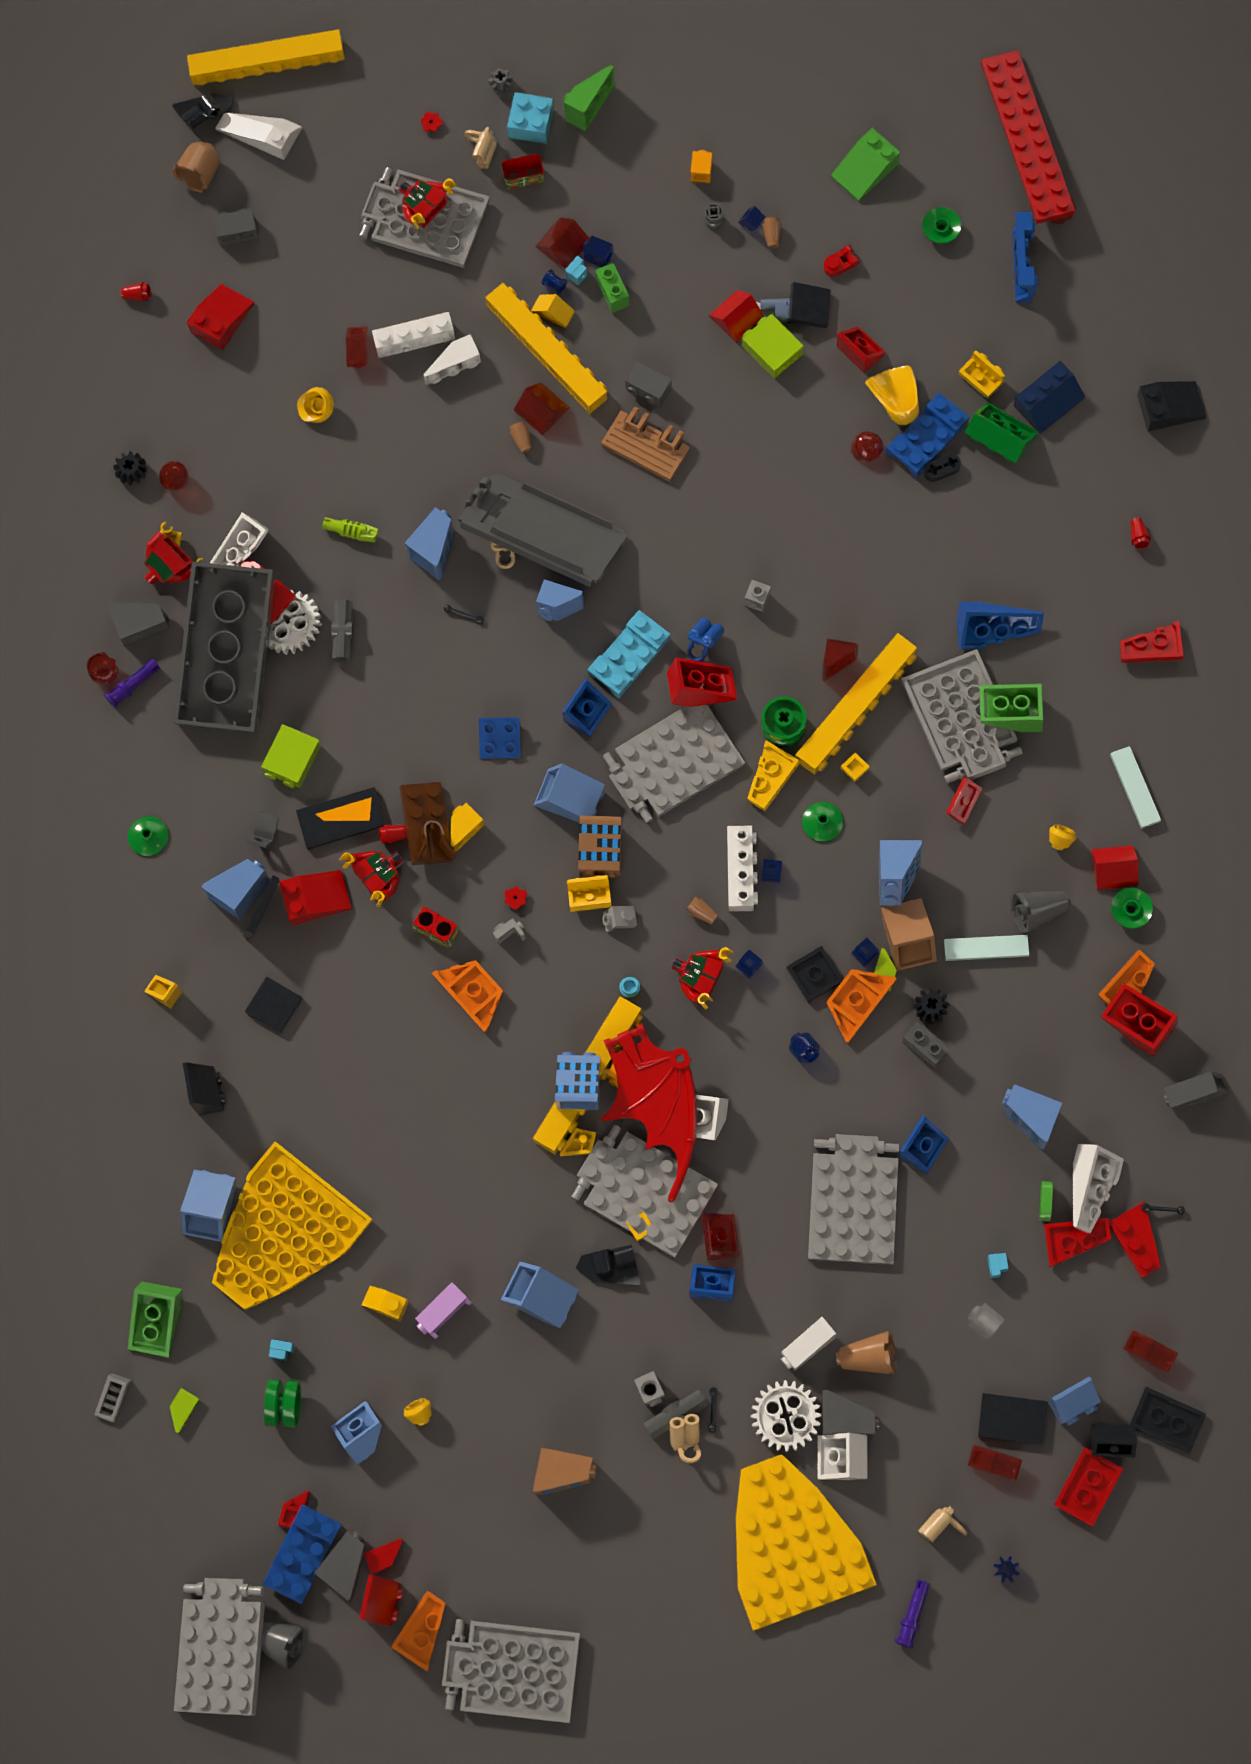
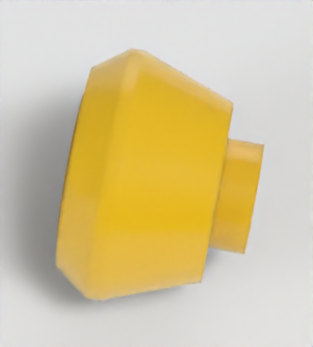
(1061, 837)
(418, 1411)

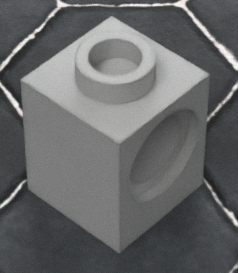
(757, 596)
(649, 1379)

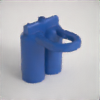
(705, 635)

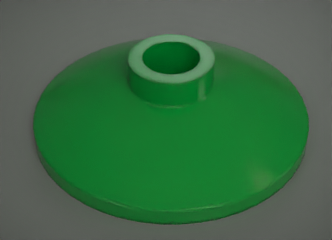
(943, 218)
(822, 831)
(148, 845)
(1131, 898)

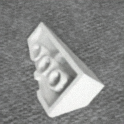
(264, 133)
(240, 541)
(710, 1116)
(1093, 1177)

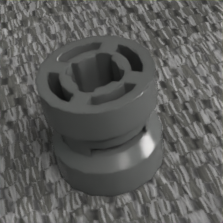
(716, 219)

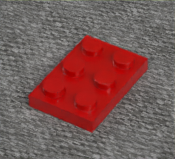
(1088, 1487)

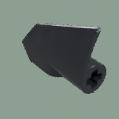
(202, 108)
(610, 1266)

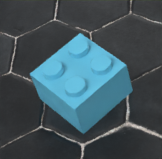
(530, 118)

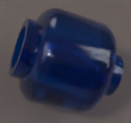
(804, 1047)

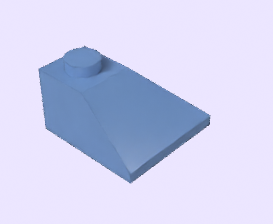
(358, 1432)

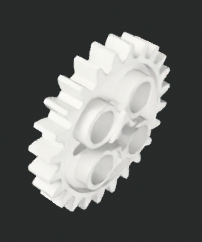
(295, 637)
(805, 1410)

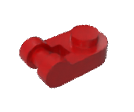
(834, 265)

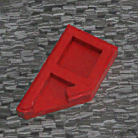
(291, 1508)
(383, 1556)

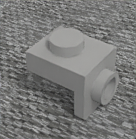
(619, 917)
(504, 930)

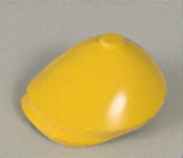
(315, 405)

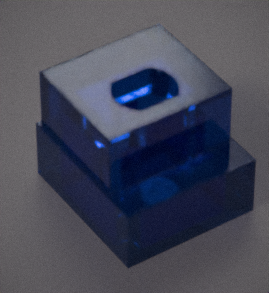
(752, 218)
(771, 876)
(864, 958)
(748, 970)

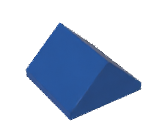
(586, 708)
(923, 1145)
(712, 1283)

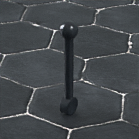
(479, 619)
(1146, 1207)
(713, 1392)

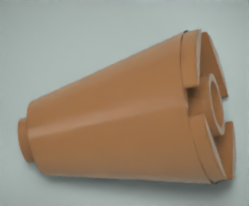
(869, 1354)

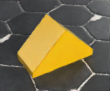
(553, 309)
(163, 991)

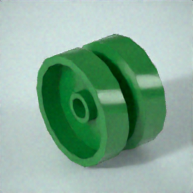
(788, 711)
(282, 1403)

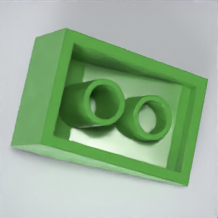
(588, 97)
(866, 164)
(1012, 706)
(154, 1318)

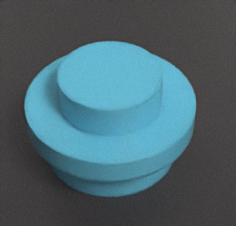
(629, 987)

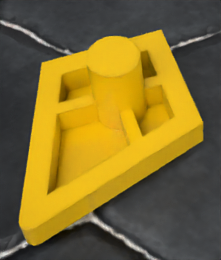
(579, 1143)

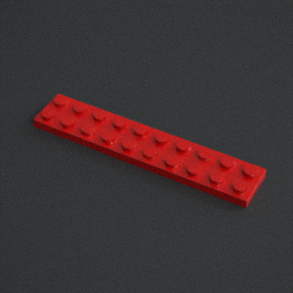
(1027, 137)

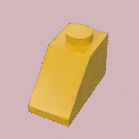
(464, 825)
(385, 1303)

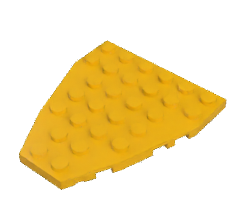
(283, 1230)
(792, 1545)

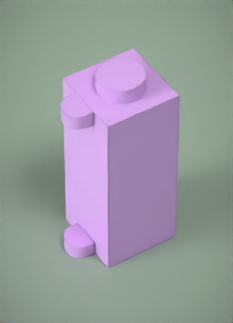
(441, 1310)

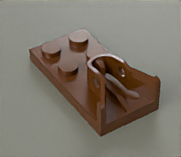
(426, 823)

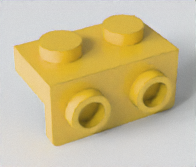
(982, 374)
(589, 893)

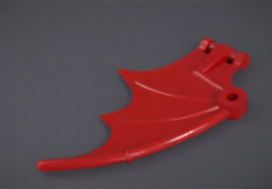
(658, 1093)

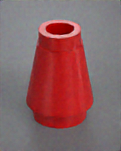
(138, 292)
(1139, 535)
(392, 833)

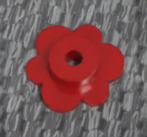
(431, 122)
(510, 894)

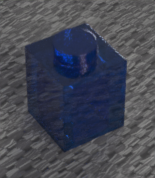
(597, 251)

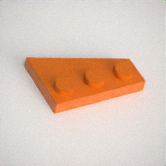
(1133, 973)
(420, 1631)

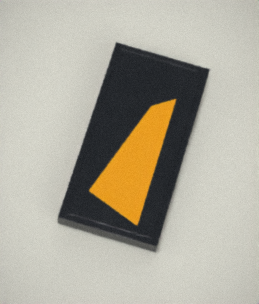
(340, 818)

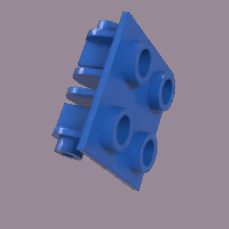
(499, 737)

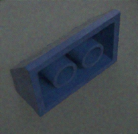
(1049, 397)

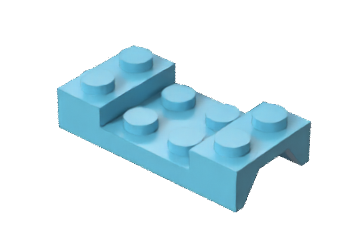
(629, 654)

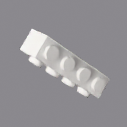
(413, 334)
(740, 868)

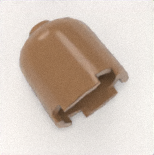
(197, 166)

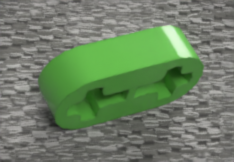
(1045, 1201)

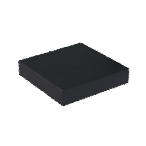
(809, 305)
(814, 974)
(273, 1004)

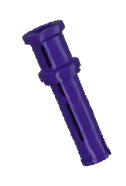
(125, 688)
(910, 1623)

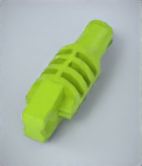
(351, 529)

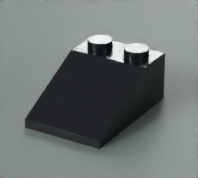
(1170, 404)
(204, 1088)

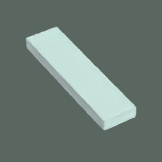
(1135, 787)
(986, 947)

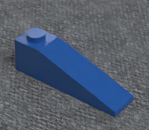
(990, 623)

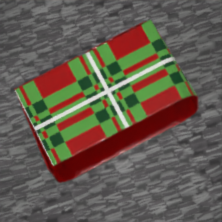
(515, 166)
(434, 936)

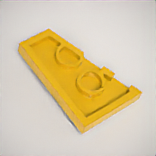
(772, 774)

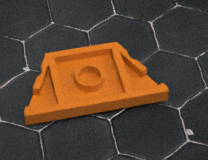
(472, 991)
(857, 999)

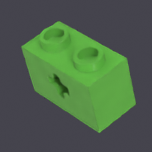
(612, 288)

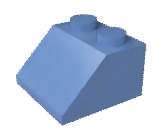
(558, 601)
(1075, 1401)

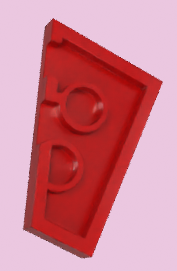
(1158, 645)
(1137, 1239)
(1067, 1241)

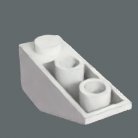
(455, 358)

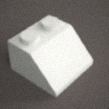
(842, 1456)

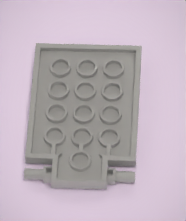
(445, 238)
(949, 714)
(673, 761)
(639, 1181)
(853, 1201)
(220, 1648)
(512, 1671)

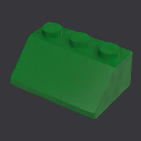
(1000, 432)

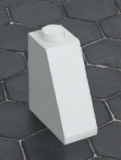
(808, 1344)

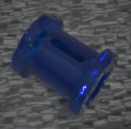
(554, 282)

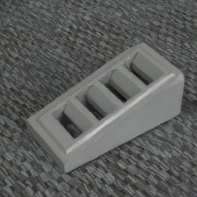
(105, 1395)

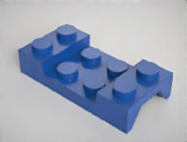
(1023, 274)
(928, 434)
(301, 1553)

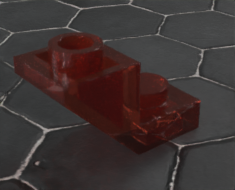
(356, 347)
(1150, 1351)
(994, 1462)

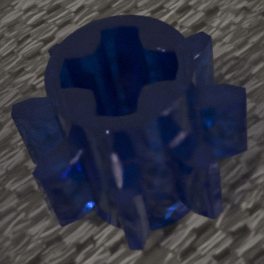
(1007, 1563)

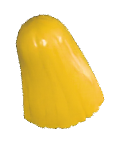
(897, 393)

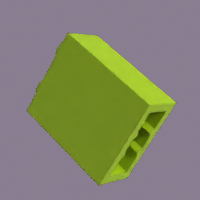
(772, 345)
(290, 756)

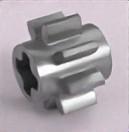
(498, 85)

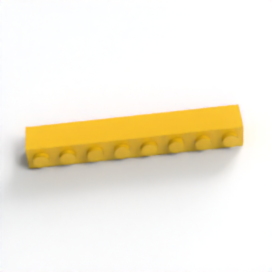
(265, 57)
(546, 348)
(856, 704)
(560, 1122)

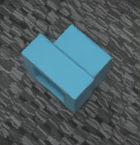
(576, 271)
(997, 1264)
(280, 1349)

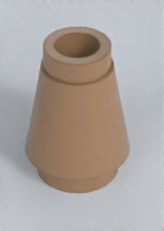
(771, 229)
(521, 436)
(701, 910)

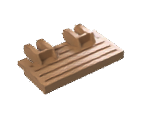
(645, 447)

